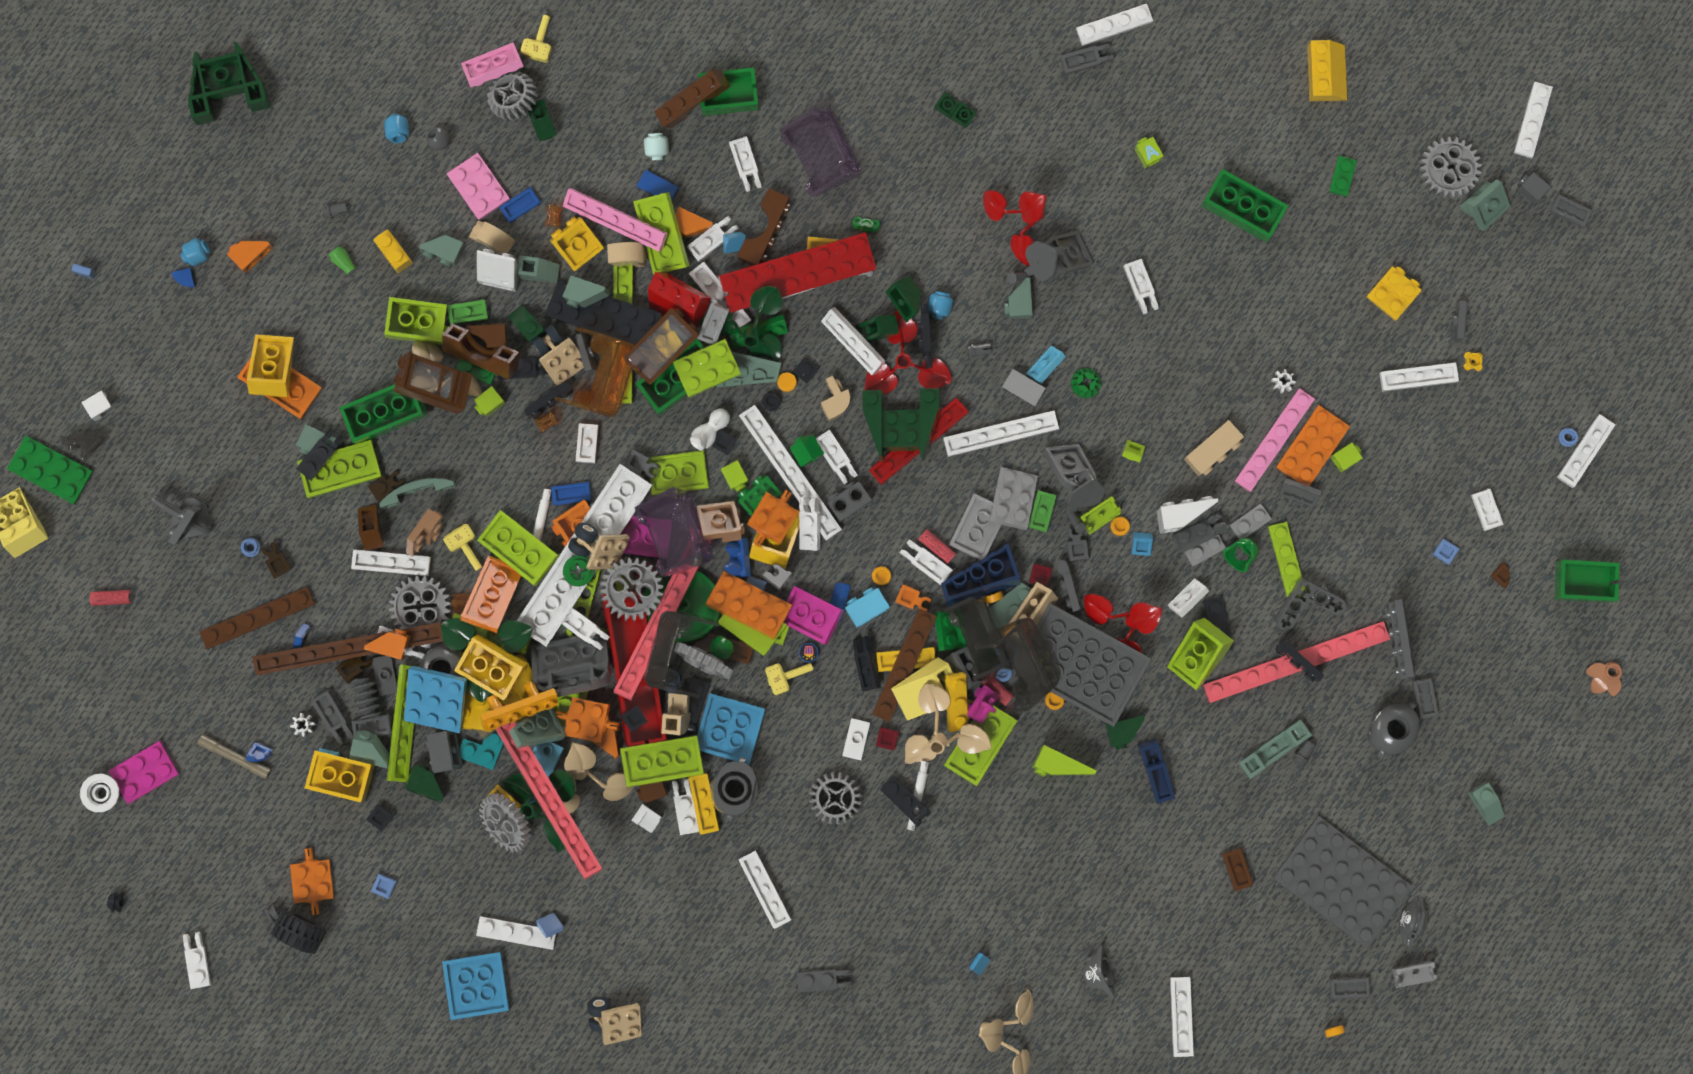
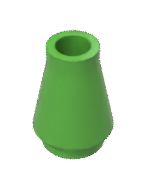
(341, 258)

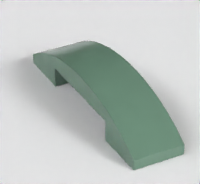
(393, 498)
(1274, 749)

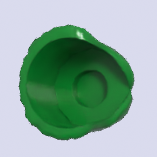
(1248, 547)

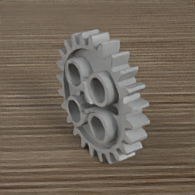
(1435, 176)
(646, 580)
(419, 589)
(707, 663)
(505, 822)

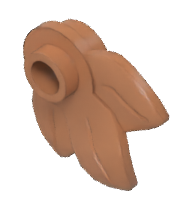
(1603, 680)

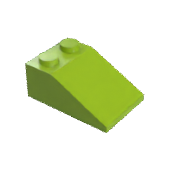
(415, 320)
(1199, 652)
(1055, 763)

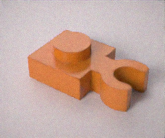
(909, 598)

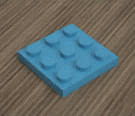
(435, 699)
(729, 728)
(475, 986)

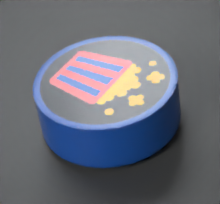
(808, 652)

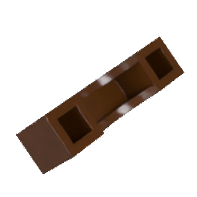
(703, 89)
(754, 249)
(460, 344)

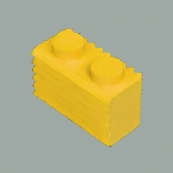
(392, 251)

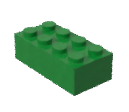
(1244, 205)
(667, 388)
(380, 414)

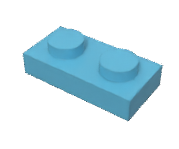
(1045, 364)

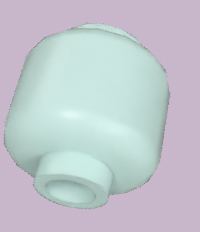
(656, 146)

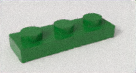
(772, 325)

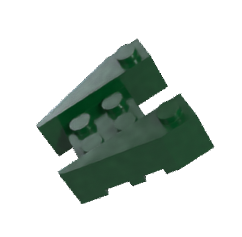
(224, 78)
(902, 428)

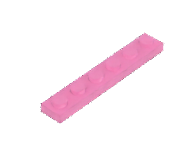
(615, 219)
(1274, 440)

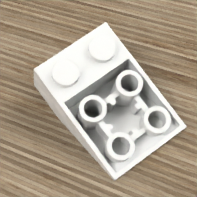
(497, 270)
(1175, 517)

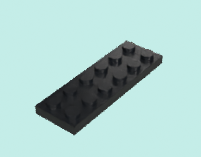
(605, 316)

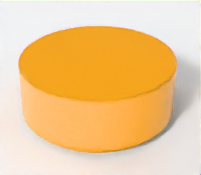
(786, 382)
(1119, 526)
(881, 576)
(993, 597)
(1053, 701)
(1334, 1031)

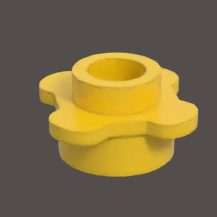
(1477, 357)

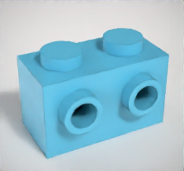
(866, 607)
(548, 756)

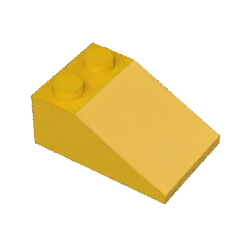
(270, 365)
(775, 553)
(339, 776)

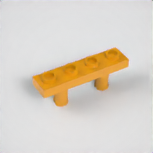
(526, 707)

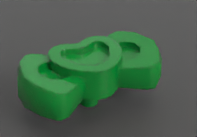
(866, 224)

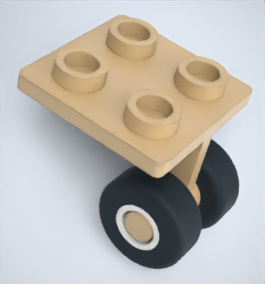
(562, 360)
(604, 551)
(615, 1023)

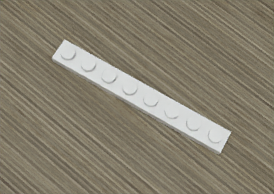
(787, 467)

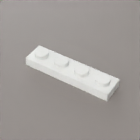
(1114, 24)
(1533, 120)
(711, 286)
(853, 341)
(1419, 377)
(1586, 451)
(391, 563)
(764, 889)
(514, 933)
(1181, 1016)

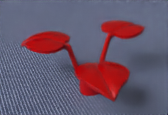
(1032, 211)
(928, 378)
(1141, 616)

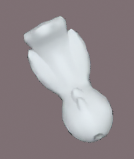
(705, 434)

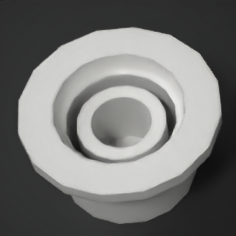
(90, 789)

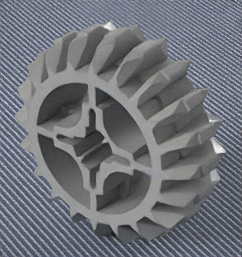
(513, 100)
(847, 811)

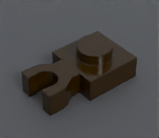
(384, 486)
(277, 562)
(351, 668)

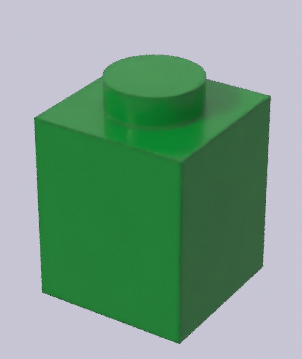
(806, 450)

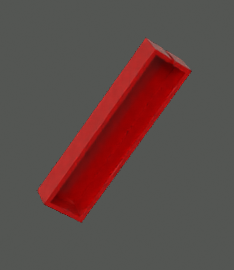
(799, 270)
(622, 643)

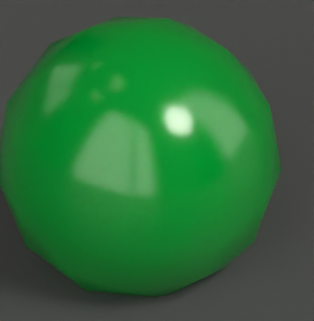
(721, 648)

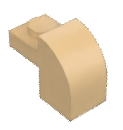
(492, 237)
(627, 254)
(839, 403)
(678, 716)

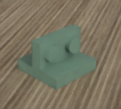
(1487, 204)

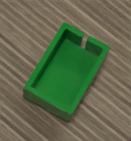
(737, 98)
(1586, 581)

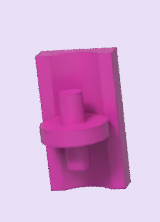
(983, 704)

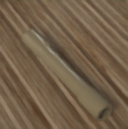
(214, 746)

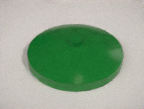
(694, 603)

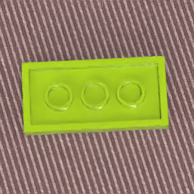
(659, 212)
(344, 469)
(518, 548)
(661, 761)
(973, 766)

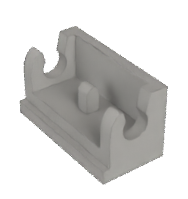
(1024, 387)
(778, 580)
(1414, 974)

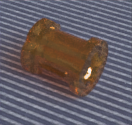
(553, 216)
(547, 425)

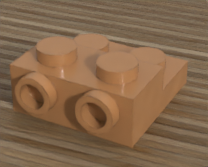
(720, 521)
(425, 532)

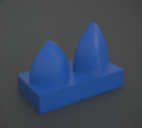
(739, 558)

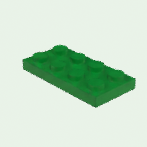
(50, 470)

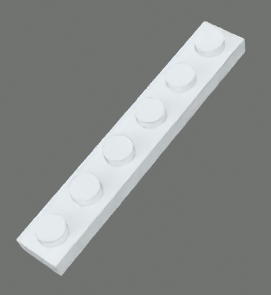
(1001, 433)

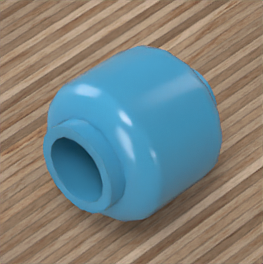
(396, 128)
(195, 252)
(940, 304)

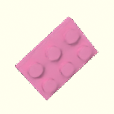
(492, 65)
(478, 186)

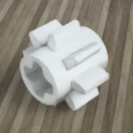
(1278, 384)
(309, 724)

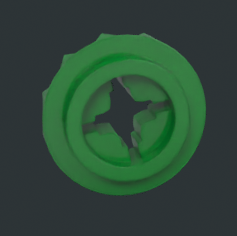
(1082, 391)
(571, 578)

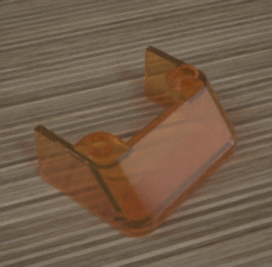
(609, 379)

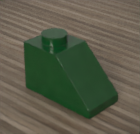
(542, 121)
(905, 297)
(526, 324)
(878, 328)
(1123, 732)
(423, 783)

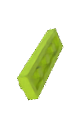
(1285, 556)

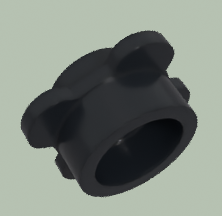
(116, 902)

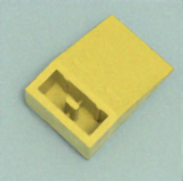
(19, 524)
(908, 690)

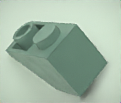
(445, 248)
(538, 269)

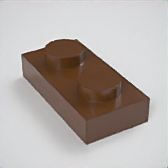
(1237, 869)

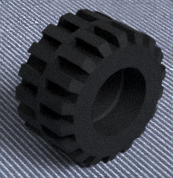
(298, 932)

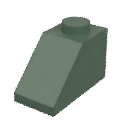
(583, 292)
(1020, 302)
(309, 438)
(369, 749)
(1487, 803)

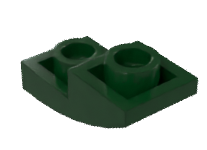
(954, 110)

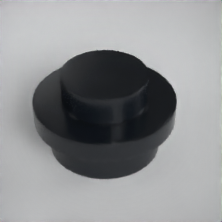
(771, 401)

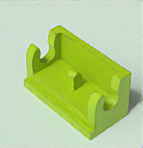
(1100, 515)

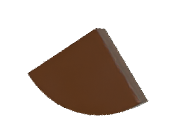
(1501, 575)

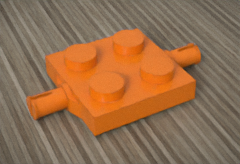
(772, 518)
(587, 720)
(311, 881)

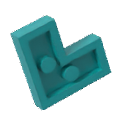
(485, 754)

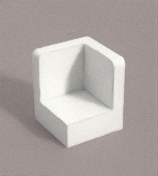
(96, 405)
(647, 818)

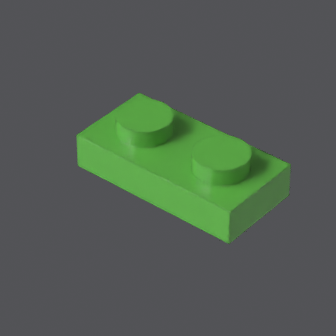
(467, 312)
(1042, 511)

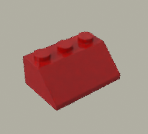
(669, 292)

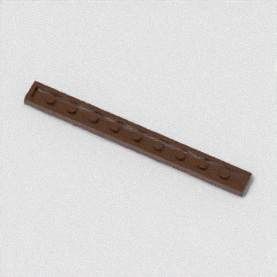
(338, 650)

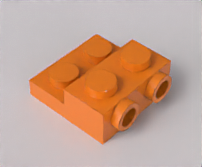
(567, 522)

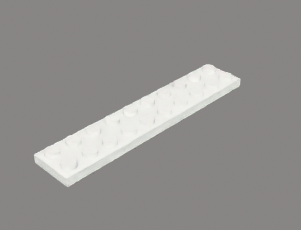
(609, 516)

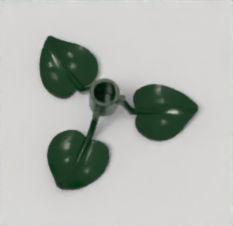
(766, 300)
(457, 634)
(564, 786)

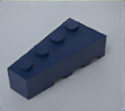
(983, 577)

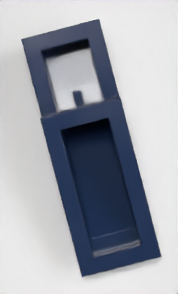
(1156, 770)

